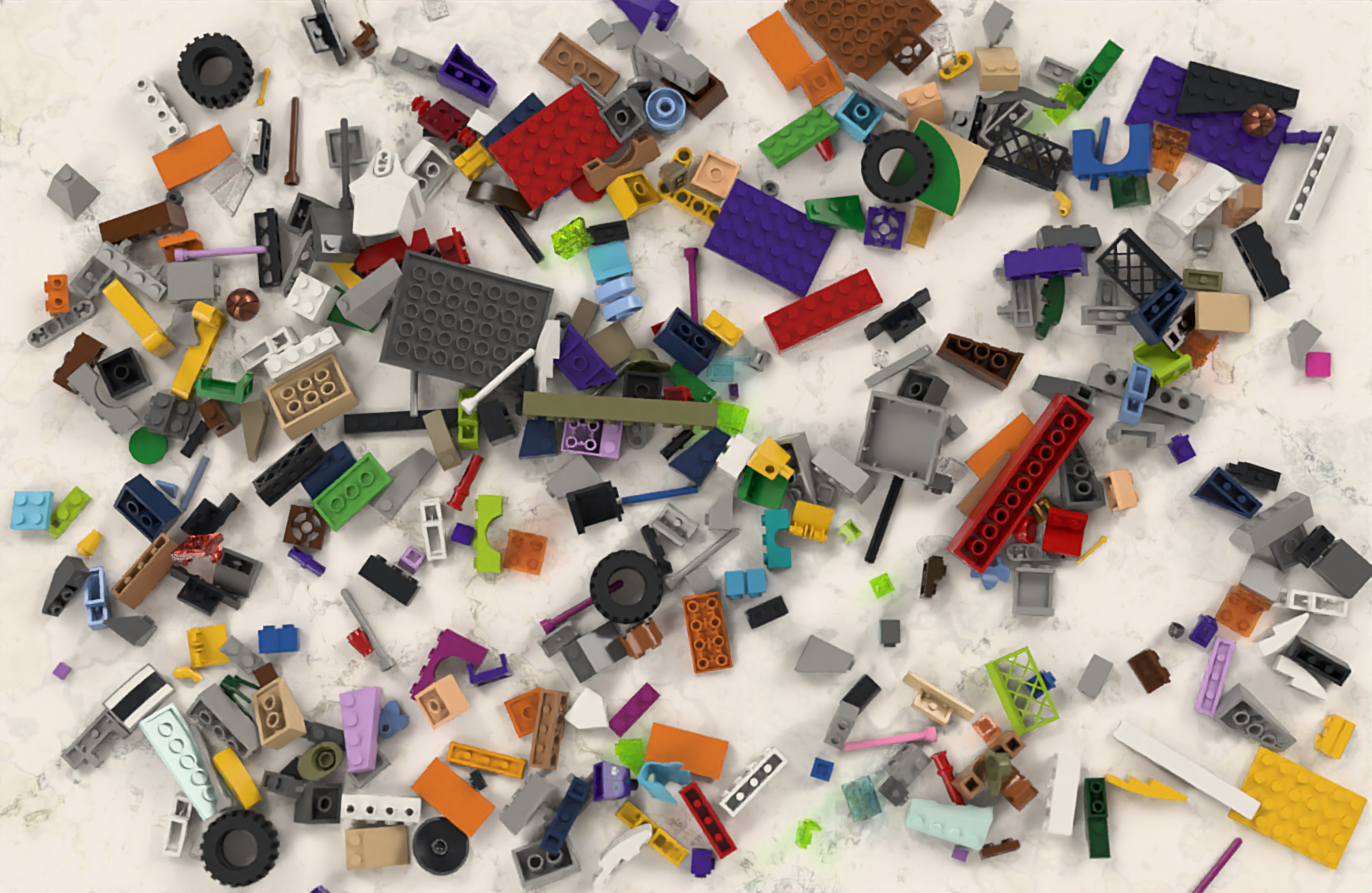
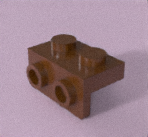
(366, 42)
(1148, 670)

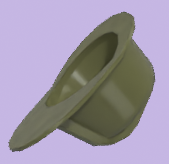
(646, 361)
(320, 761)
(998, 770)

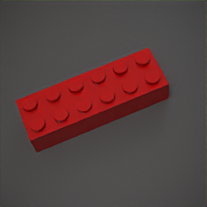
(822, 311)

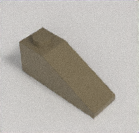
(673, 175)
(254, 423)
(442, 440)

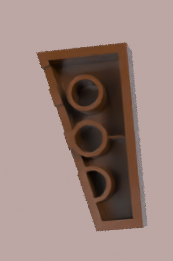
(145, 224)
(981, 360)

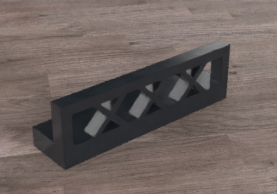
(272, 231)

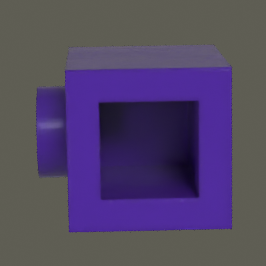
(702, 862)

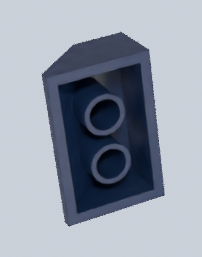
(687, 341)
(339, 461)
(146, 507)

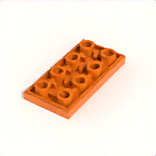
(780, 49)
(192, 157)
(1007, 439)
(707, 632)
(696, 751)
(453, 797)

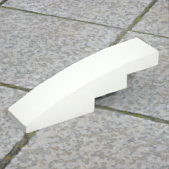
(546, 350)
(1312, 602)

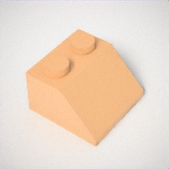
(923, 103)
(1120, 490)
(442, 701)

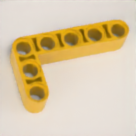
(692, 199)
(153, 337)
(196, 358)

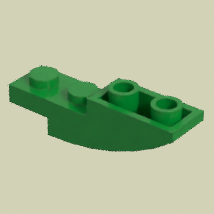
(1097, 70)

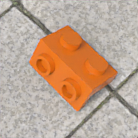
(188, 240)
(57, 294)

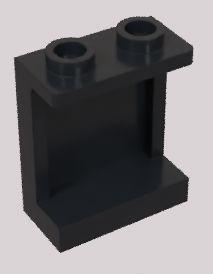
(594, 505)
(766, 612)

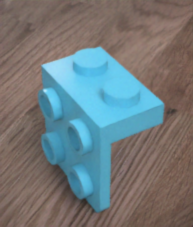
(609, 262)

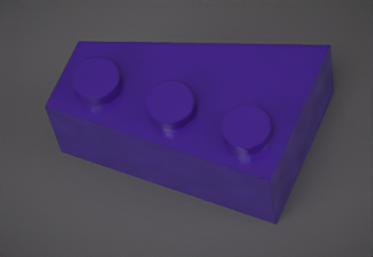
(466, 78)

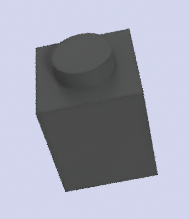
(889, 632)

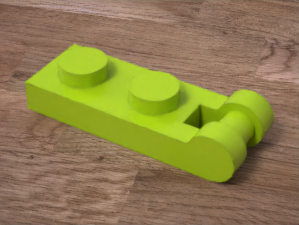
(68, 511)

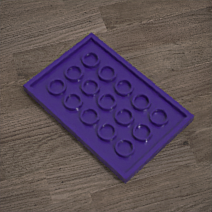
(769, 238)

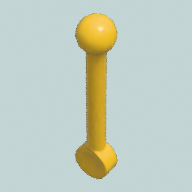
(260, 101)
(1103, 539)

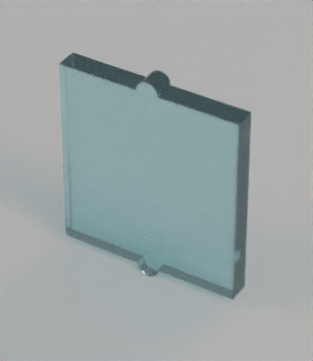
(735, 358)

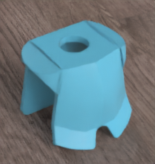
(662, 775)

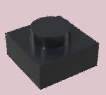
(477, 780)

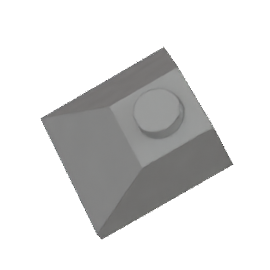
(71, 191)

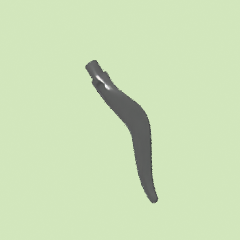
(1028, 95)

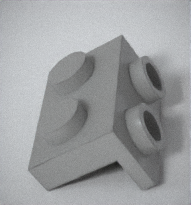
(91, 278)
(675, 525)
(907, 764)

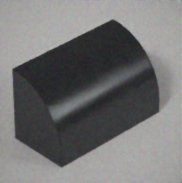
(862, 693)

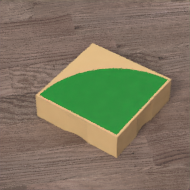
(954, 168)

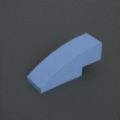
(1135, 394)
(97, 598)

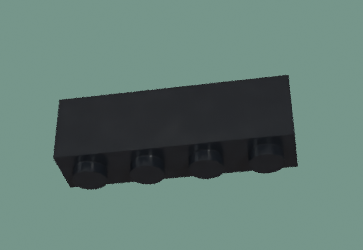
(1260, 261)

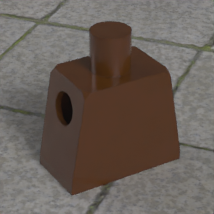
(215, 416)

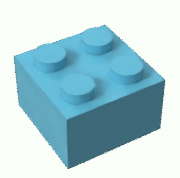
(858, 116)

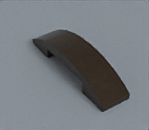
(503, 197)
(1179, 328)

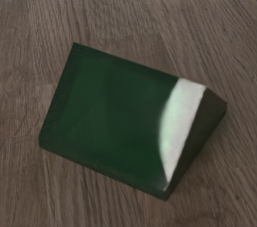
(1129, 191)

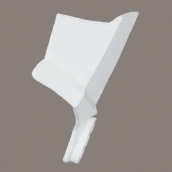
(385, 199)

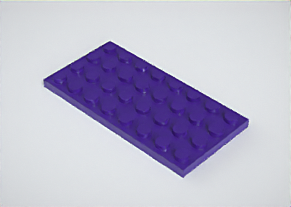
(1212, 136)

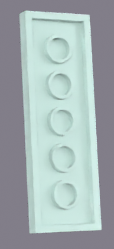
(181, 755)

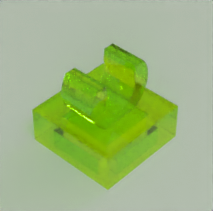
(881, 585)

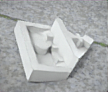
(254, 139)
(588, 711)

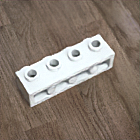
(158, 111)
(303, 354)
(748, 786)
(381, 808)

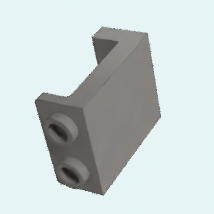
(193, 281)
(1154, 432)
(1033, 590)

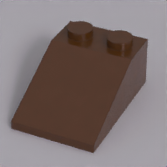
(705, 99)

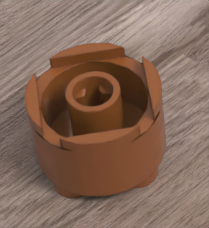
(640, 638)
(1018, 790)

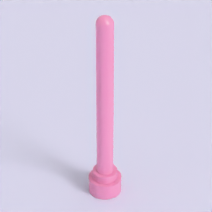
(928, 734)

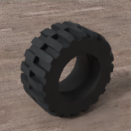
(205, 49)
(897, 140)
(626, 613)
(214, 855)

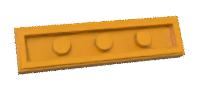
(486, 760)

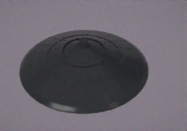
(440, 846)

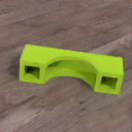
(489, 508)

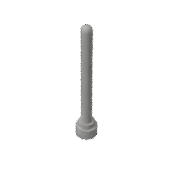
(672, 581)
(386, 661)
(223, 802)

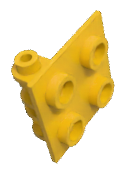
(811, 521)
(205, 645)

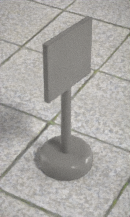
(628, 36)

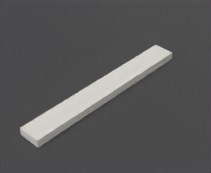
(1186, 769)

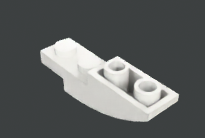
(624, 847)

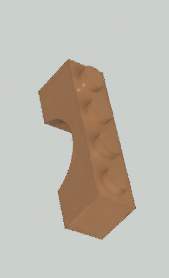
(640, 152)
(1240, 209)
(973, 778)

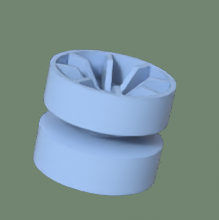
(665, 111)
(620, 304)

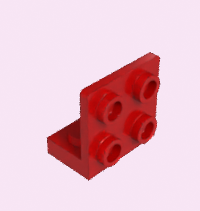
(452, 248)
(1064, 532)

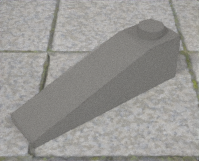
(369, 297)

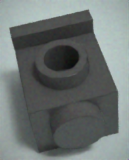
(940, 485)
(891, 785)

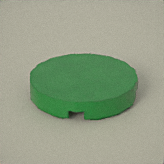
(147, 446)

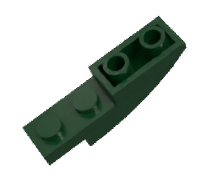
(1054, 295)
(1096, 818)

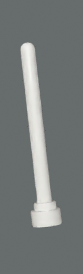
(469, 405)

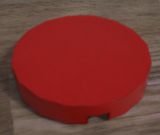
(584, 192)

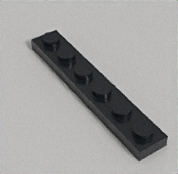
(393, 421)

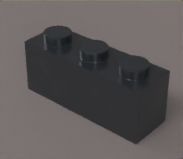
(390, 579)
(1319, 660)

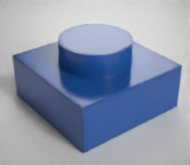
(822, 769)

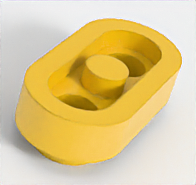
(958, 69)

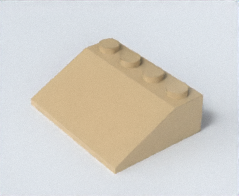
(311, 396)

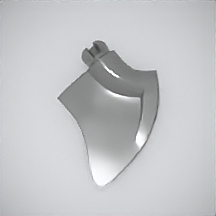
(183, 328)

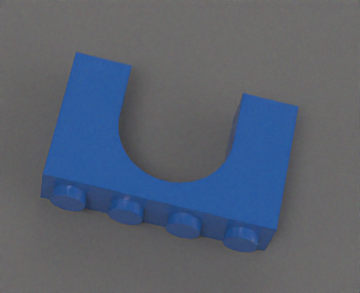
(1137, 160)

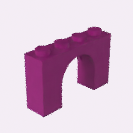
(449, 645)

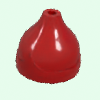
(1026, 530)

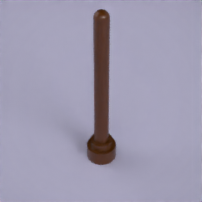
(291, 177)

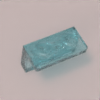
(861, 798)

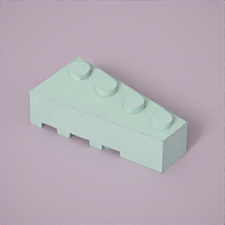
(950, 821)

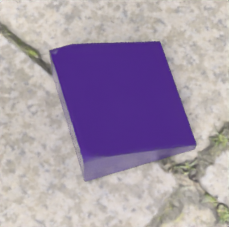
(463, 534)

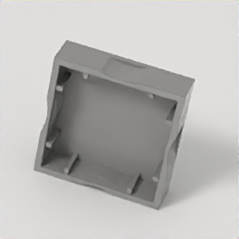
(902, 437)

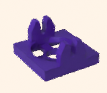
(882, 241)
(490, 675)

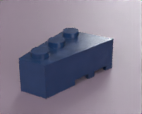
(1157, 310)
(538, 439)
(701, 457)
(1226, 494)

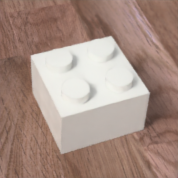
(311, 298)
(736, 457)

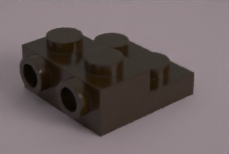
(932, 571)

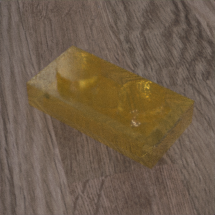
(920, 226)

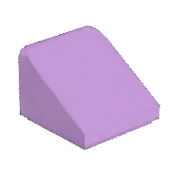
(411, 560)

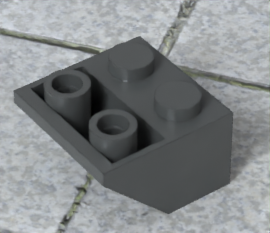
(300, 215)
(236, 572)

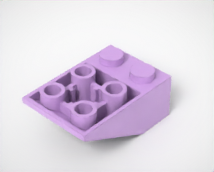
(593, 439)

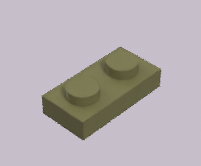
(1202, 280)

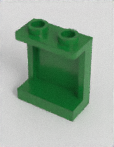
(224, 390)

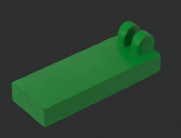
(682, 377)

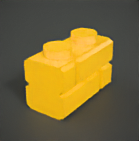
(473, 161)
(723, 329)
(1334, 736)

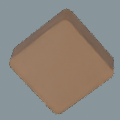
(1167, 181)

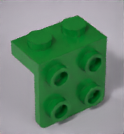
(761, 490)

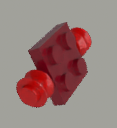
(444, 120)

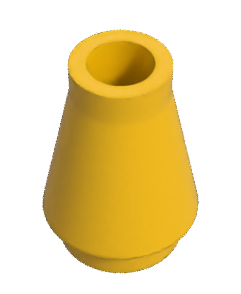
(89, 544)

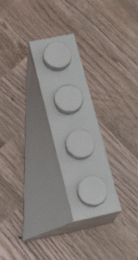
(670, 60)
(1273, 522)
(226, 721)

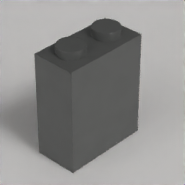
(1343, 568)

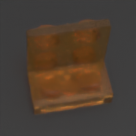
(1168, 146)
(1197, 347)
(525, 552)
(1241, 610)

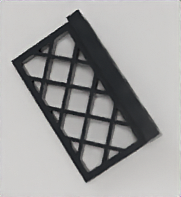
(1016, 170)
(1146, 256)
(291, 470)

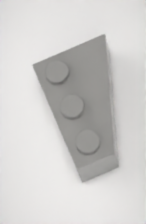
(1012, 112)
(843, 473)

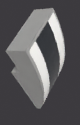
(139, 697)

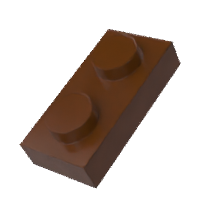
(1007, 846)

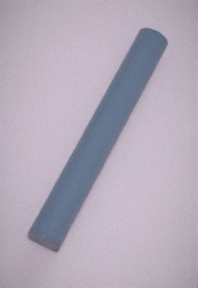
(194, 483)

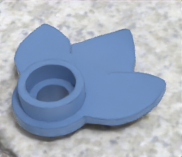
(993, 574)
(391, 716)

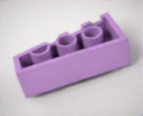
(360, 723)

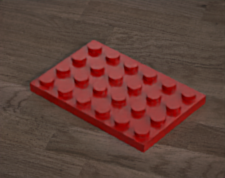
(553, 145)

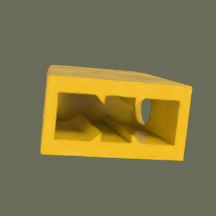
(771, 460)

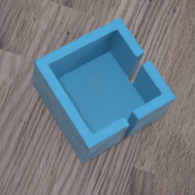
(745, 583)

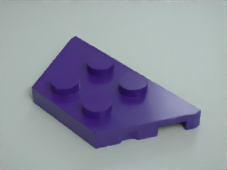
(581, 362)

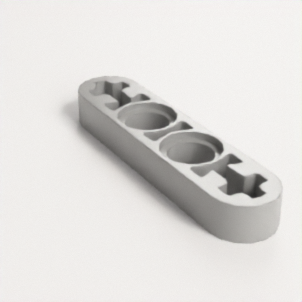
(877, 97)
(297, 262)
(63, 326)
(898, 366)
(1042, 555)

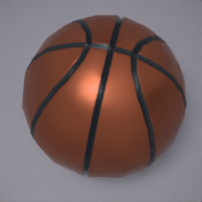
(1258, 120)
(242, 304)

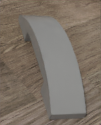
(1106, 294)

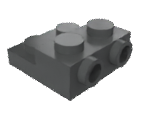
(169, 416)

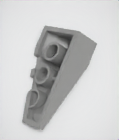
(406, 479)
(801, 483)
(1246, 715)

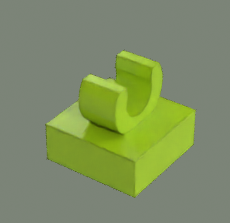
(850, 530)

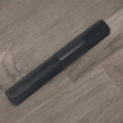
(521, 234)

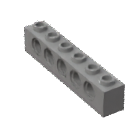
(1190, 414)

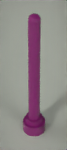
(691, 256)
(549, 625)
(1218, 866)

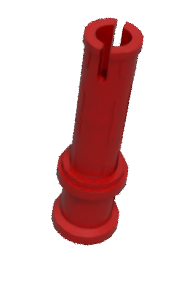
(462, 490)
(945, 771)

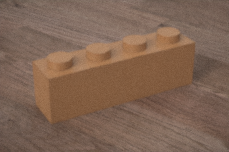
(146, 571)

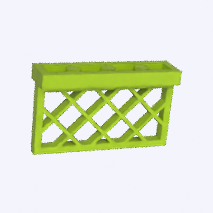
(1009, 702)

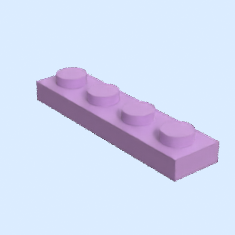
(1214, 676)

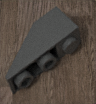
(1077, 391)
(64, 585)

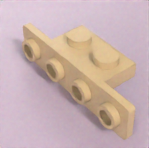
(935, 702)

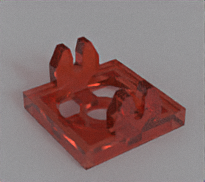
(190, 548)

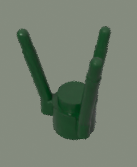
(231, 686)

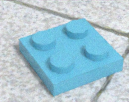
(31, 510)

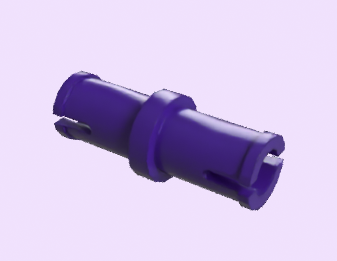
(1301, 137)
(306, 561)

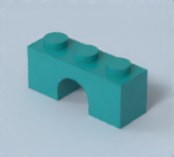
(776, 556)

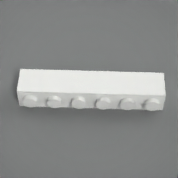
(1318, 178)

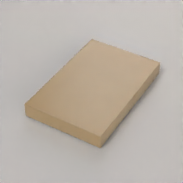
(1222, 312)

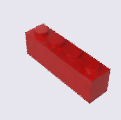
(376, 255)
(707, 819)

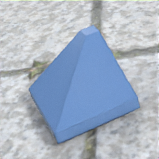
(170, 489)

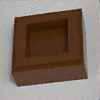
(265, 674)

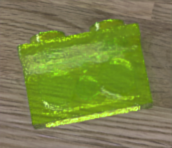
(1068, 94)
(571, 238)
(803, 835)

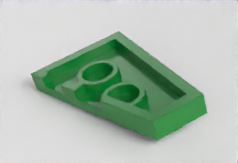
(837, 211)

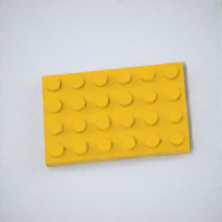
(1300, 808)

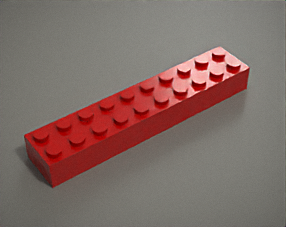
(1019, 483)

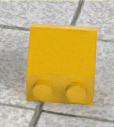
(633, 194)

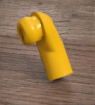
(1064, 203)
(187, 672)

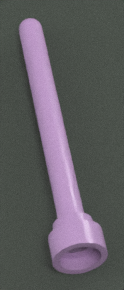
(182, 254)

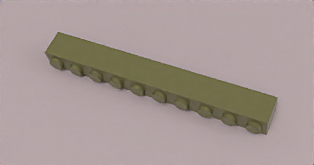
(620, 409)

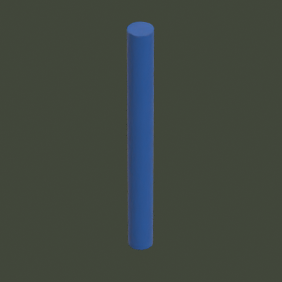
(1100, 149)
(659, 495)

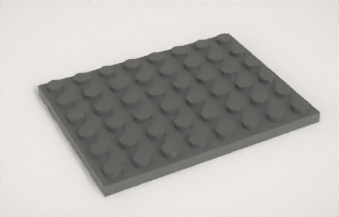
(463, 322)

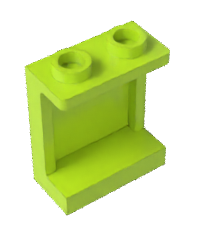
(1164, 364)

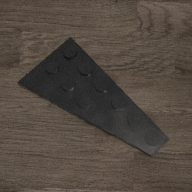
(1223, 91)

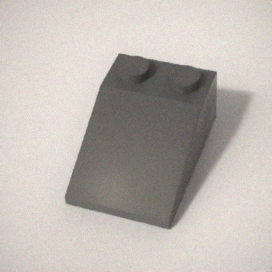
(333, 235)
(594, 651)

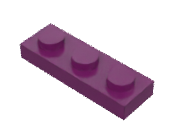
(633, 709)

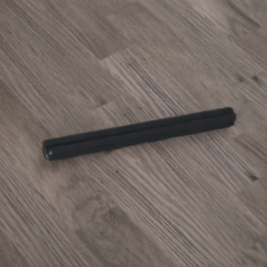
(883, 519)

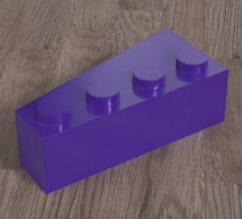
(1046, 262)

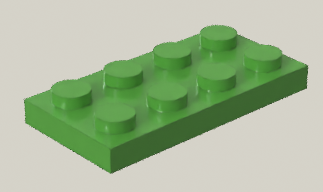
(798, 136)
(352, 491)

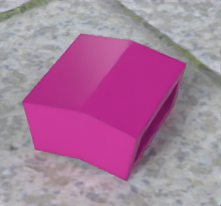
(1318, 364)

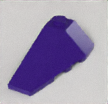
(643, 11)

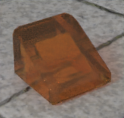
(986, 728)

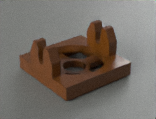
(906, 31)
(289, 536)

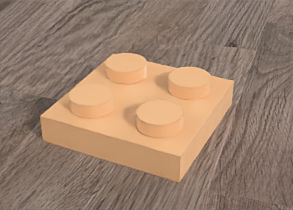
(716, 174)

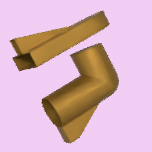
(1036, 508)

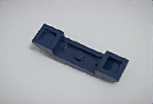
(565, 816)

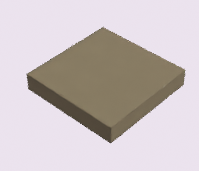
(612, 344)

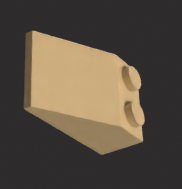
(997, 69)
(277, 715)
(376, 847)

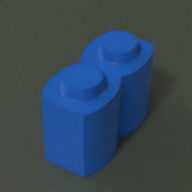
(279, 640)

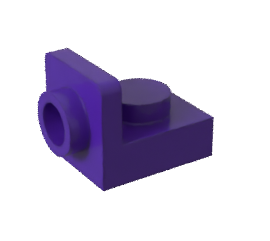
(1181, 448)
(1204, 630)

